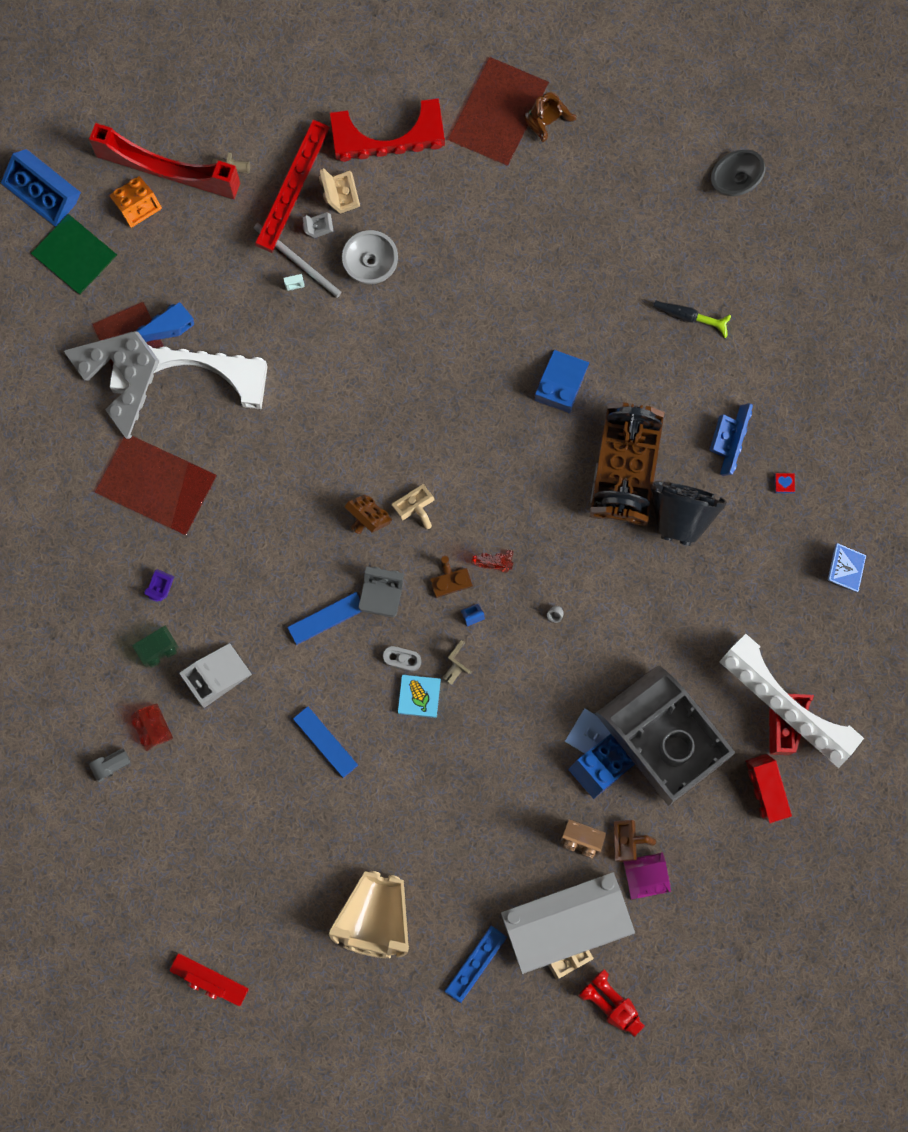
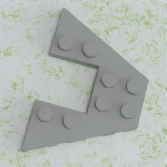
(133, 360)

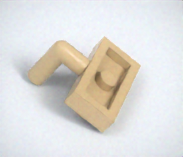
(413, 503)

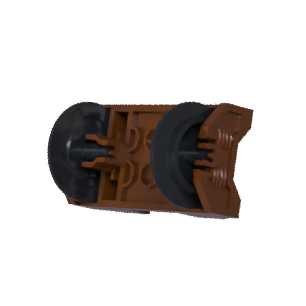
(627, 463)

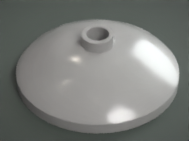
(368, 246)

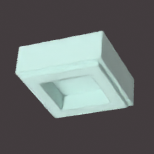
(294, 282)

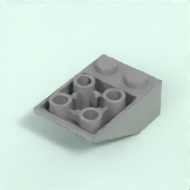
(215, 674)

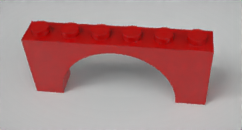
(425, 134)

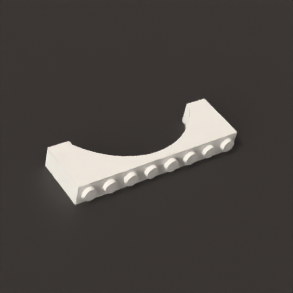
(243, 374)
(830, 739)

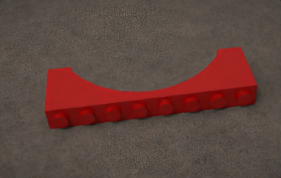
(216, 178)

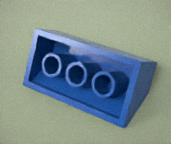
(40, 186)

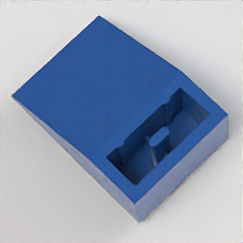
(601, 766)

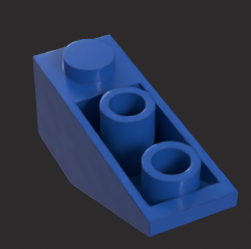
(169, 324)

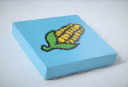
(419, 696)

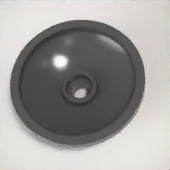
(738, 172)

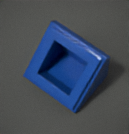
(473, 614)

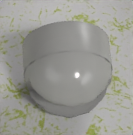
(557, 616)

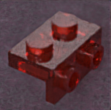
(151, 726)

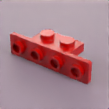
(209, 980)

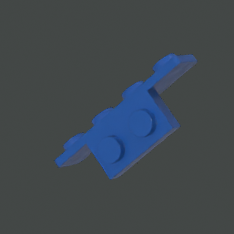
(729, 438)

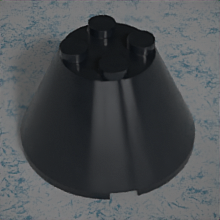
(684, 511)

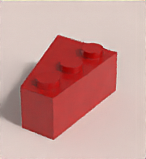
(784, 737)
(768, 788)

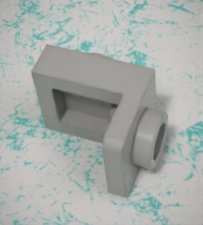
(318, 225)

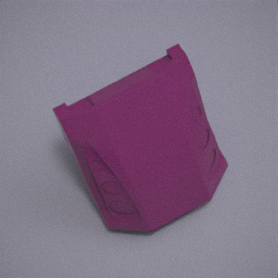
(647, 876)

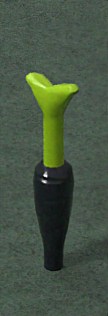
(691, 315)

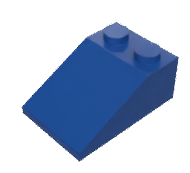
(561, 381)

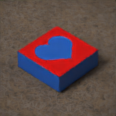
(784, 482)

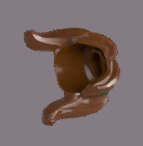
(546, 111)

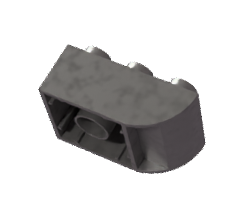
(665, 734)

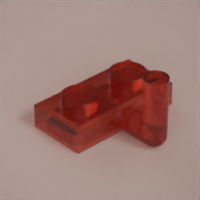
(499, 561)

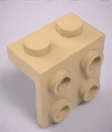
(339, 191)

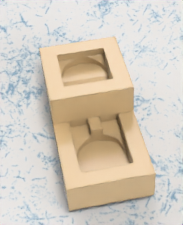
(569, 964)

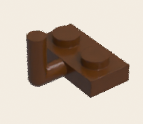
(451, 581)
(626, 840)

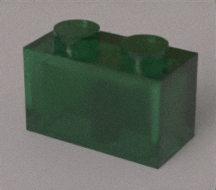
(156, 647)

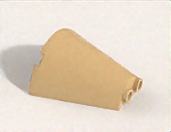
(374, 918)

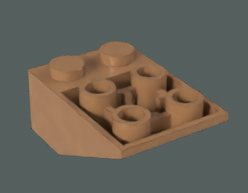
(583, 838)

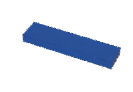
(325, 619)
(325, 742)
(476, 964)

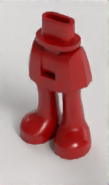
(623, 1015)

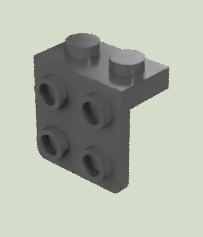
(381, 591)

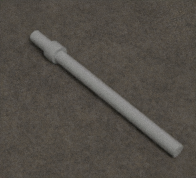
(302, 264)

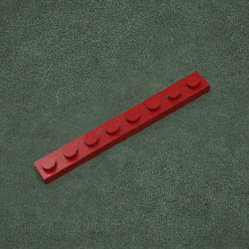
(292, 186)

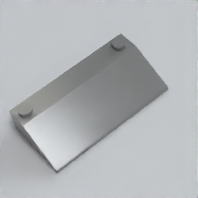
(568, 923)

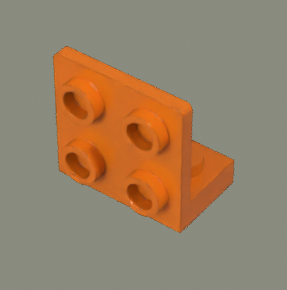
(135, 201)

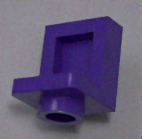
(159, 586)

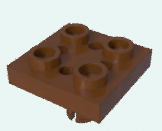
(367, 514)

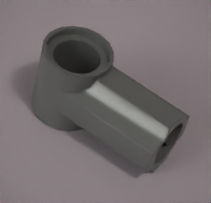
(108, 765)

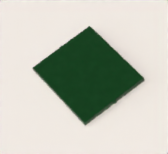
(74, 254)

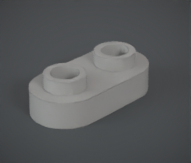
(403, 656)

